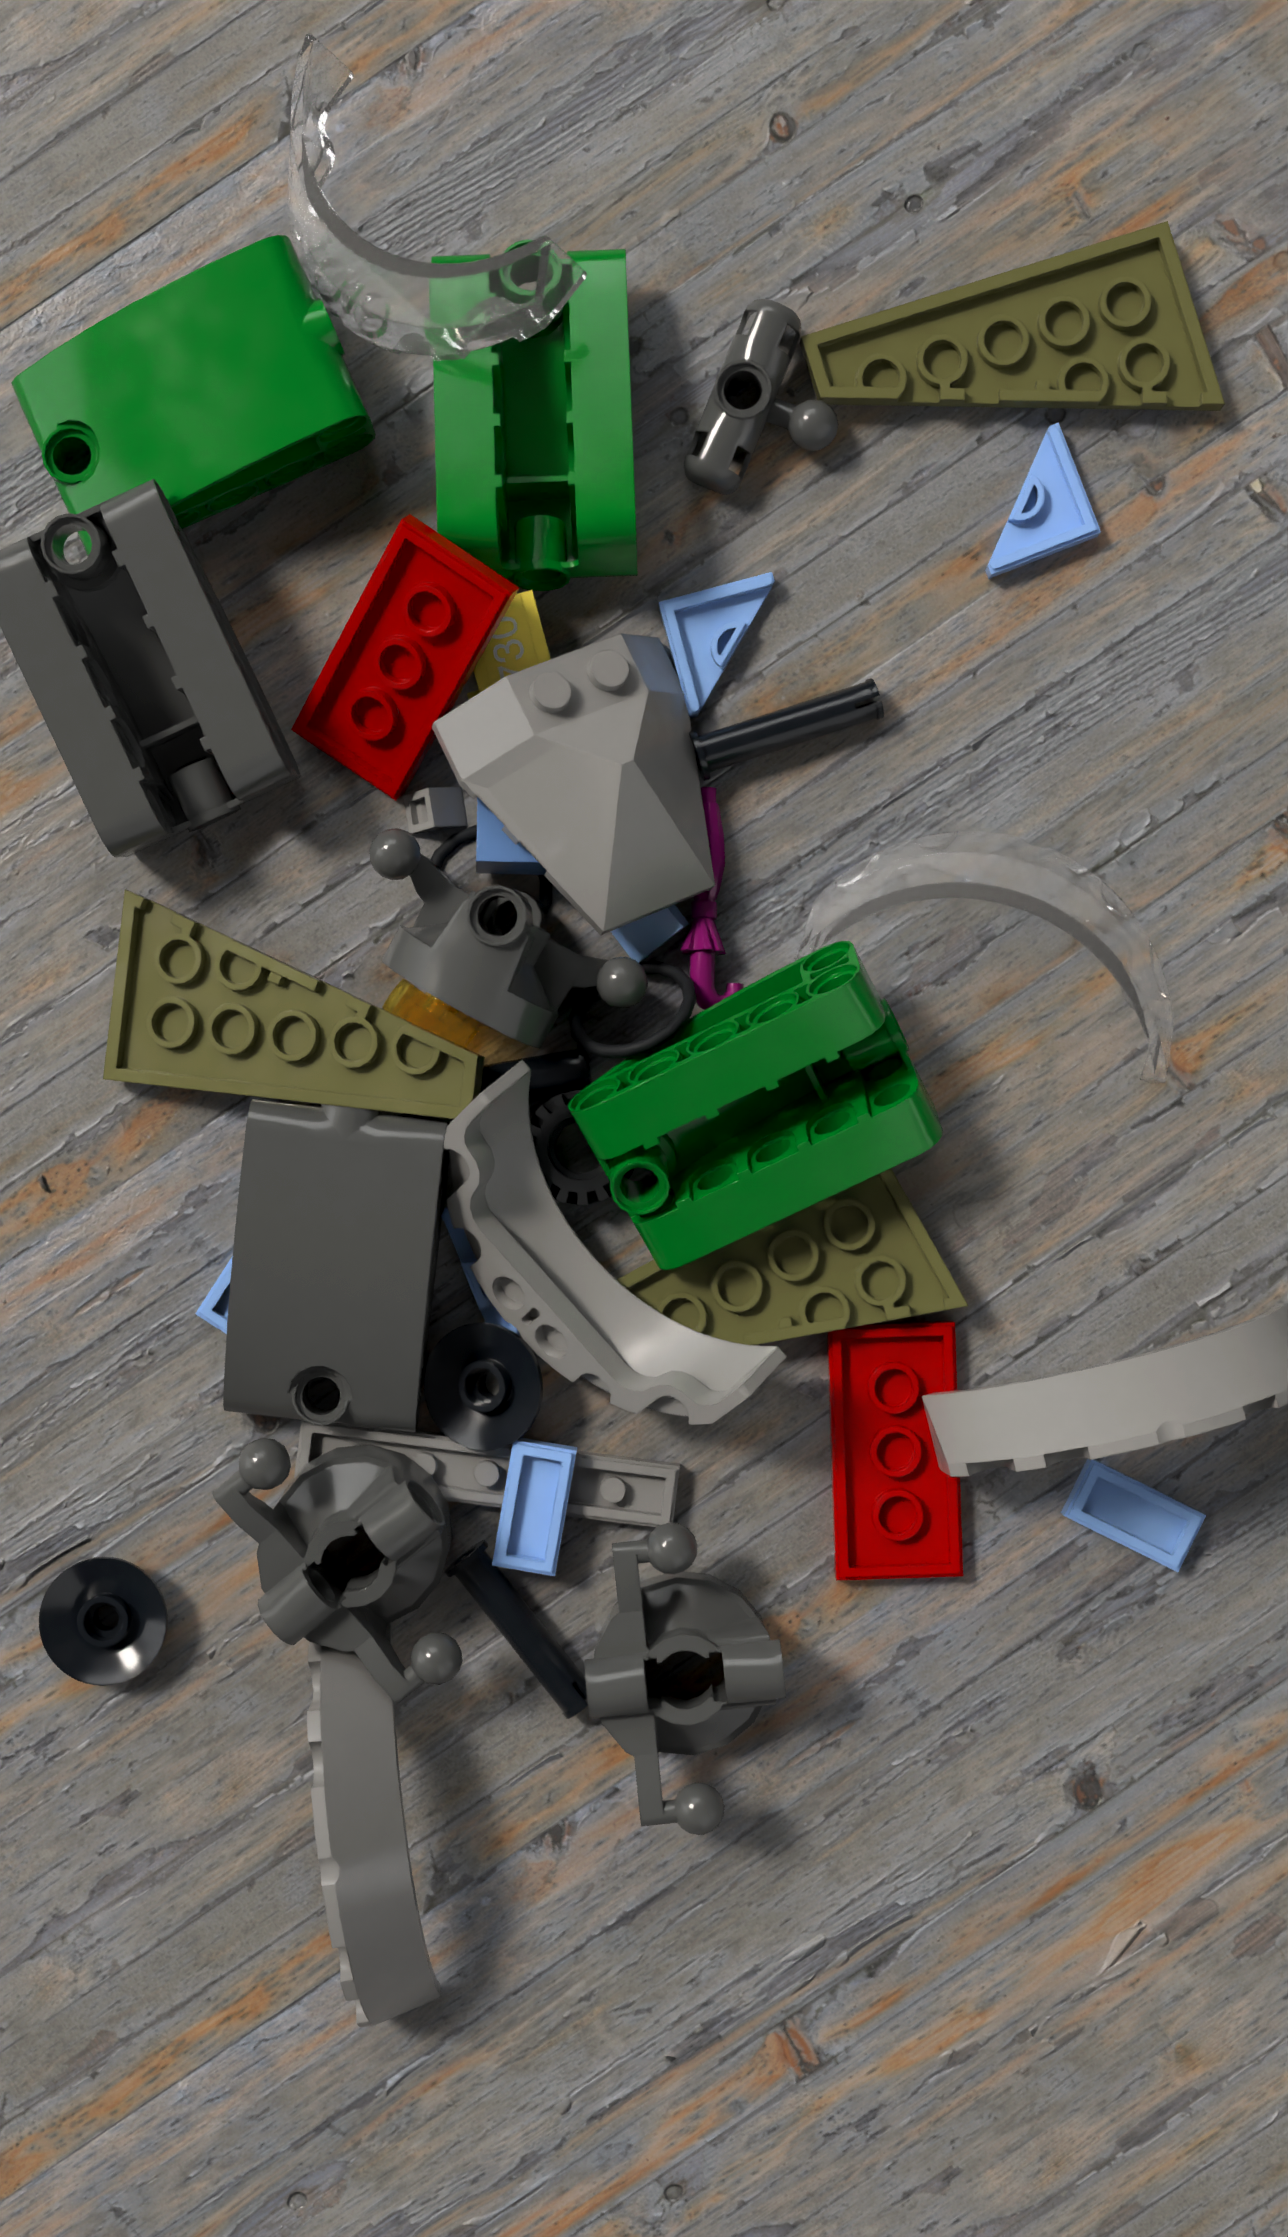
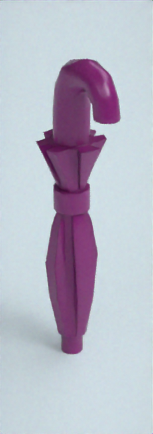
(703, 937)

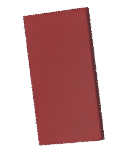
(404, 656)
(888, 1494)

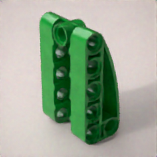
(202, 387)
(543, 440)
(759, 1108)

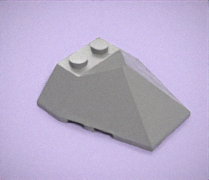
(592, 776)

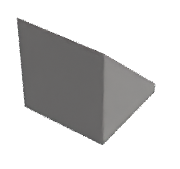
(435, 809)

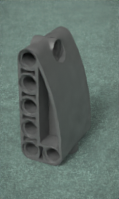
(139, 673)
(334, 1263)

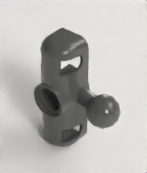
(761, 363)

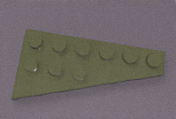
(1060, 333)
(240, 1022)
(812, 1273)

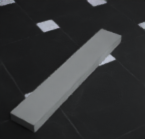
(600, 1489)

